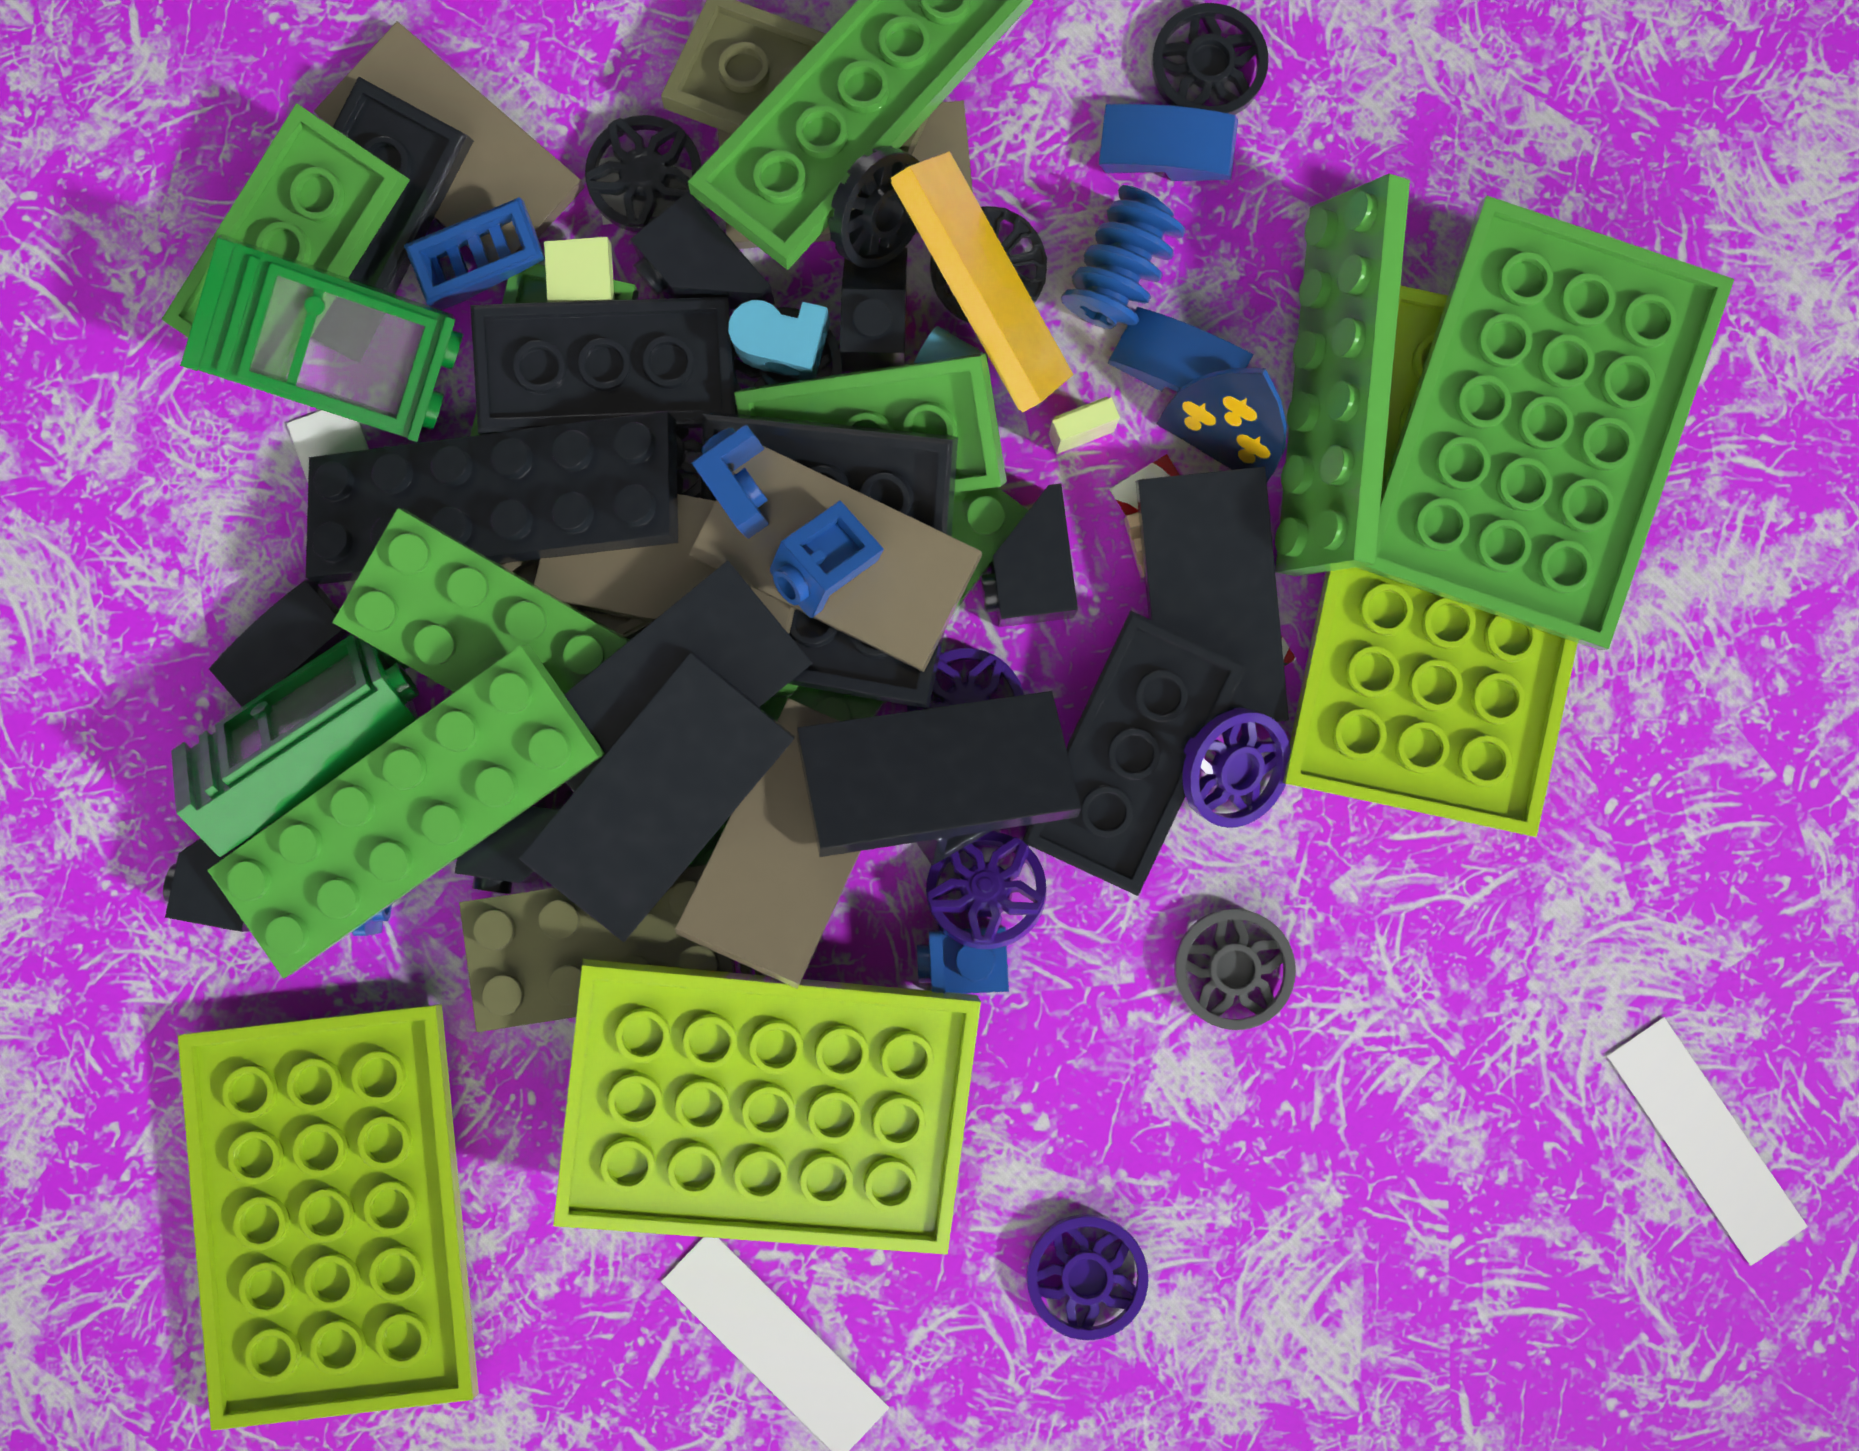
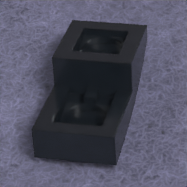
(279, 642)

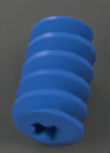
(1122, 259)

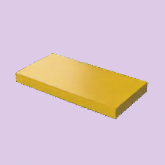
(982, 279)

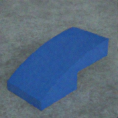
(1168, 139)
(1172, 352)

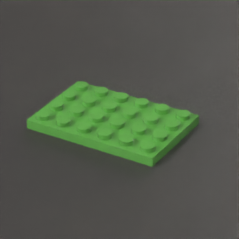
(1546, 422)

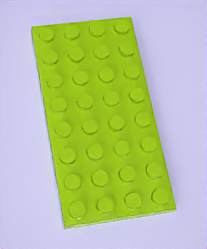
(1421, 693)

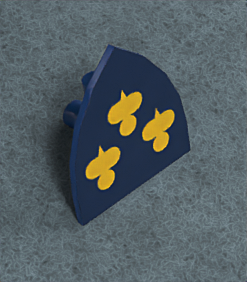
(1231, 418)

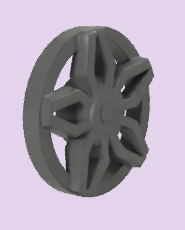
(1235, 969)

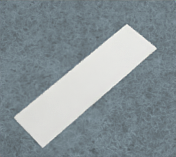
(1707, 1141)
(775, 1344)

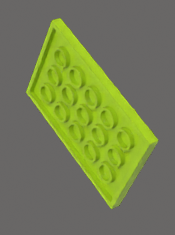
(765, 1108)
(327, 1217)

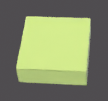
(579, 270)
(1083, 424)

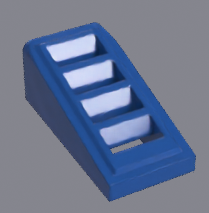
(427, 251)

